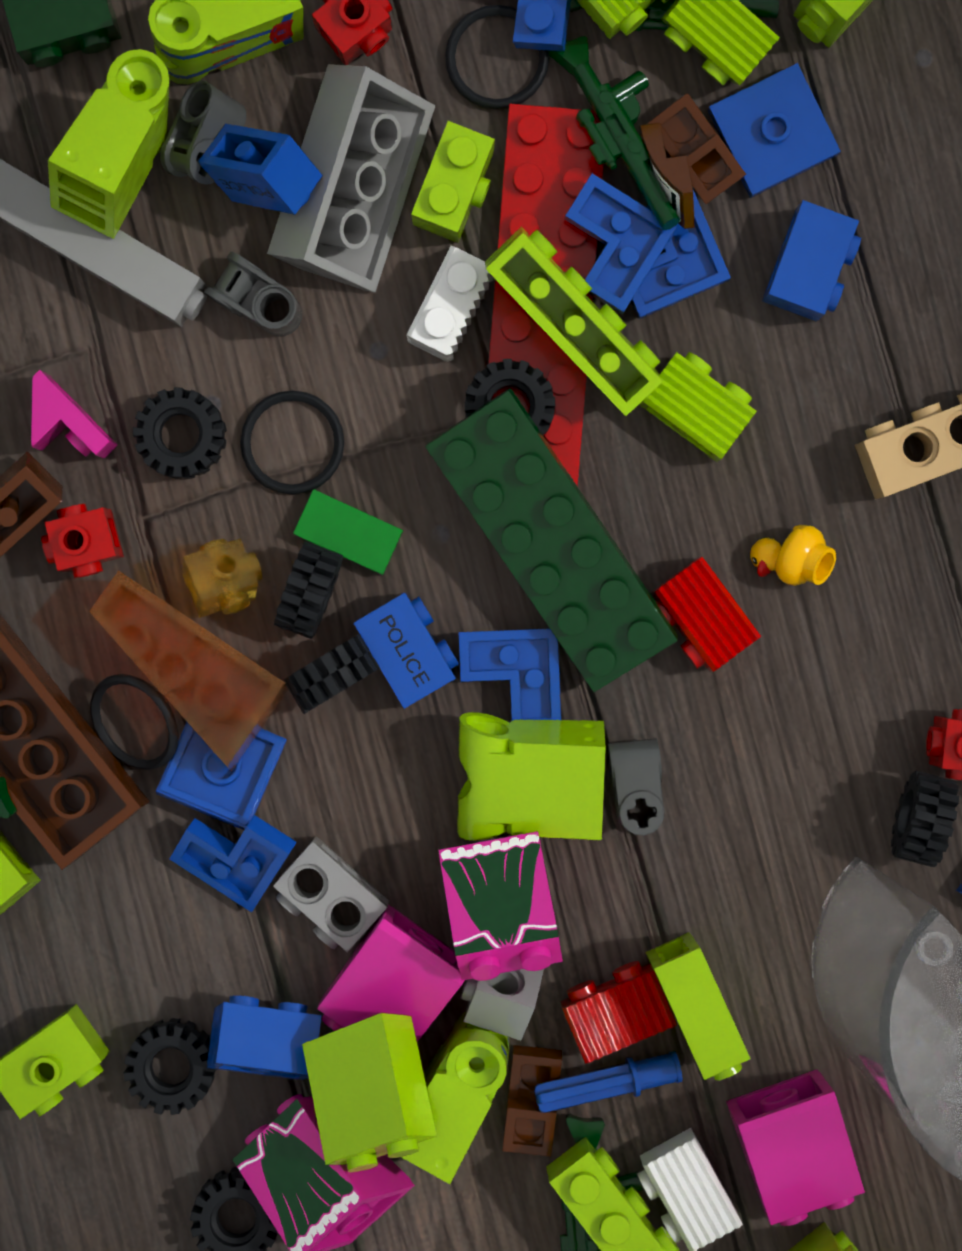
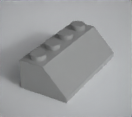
(366, 146)

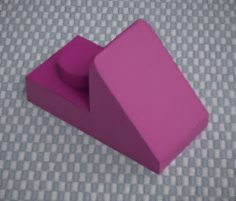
(55, 410)

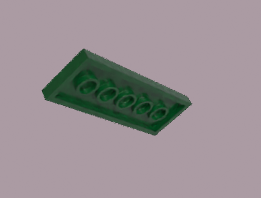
(552, 540)

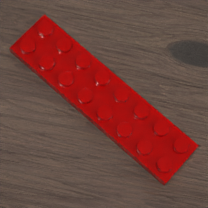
(542, 177)

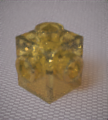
(221, 577)

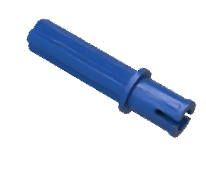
(608, 1082)

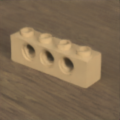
(884, 458)

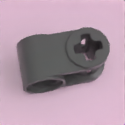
(197, 124)
(249, 291)
(634, 775)

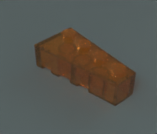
(198, 673)

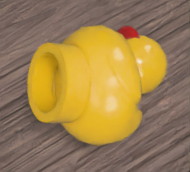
(798, 560)

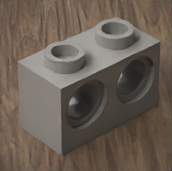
(340, 884)
(503, 1002)

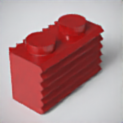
(705, 616)
(617, 1011)

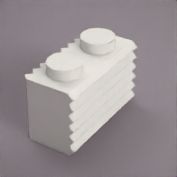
(450, 304)
(689, 1190)

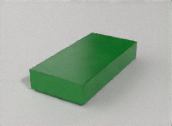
(348, 532)

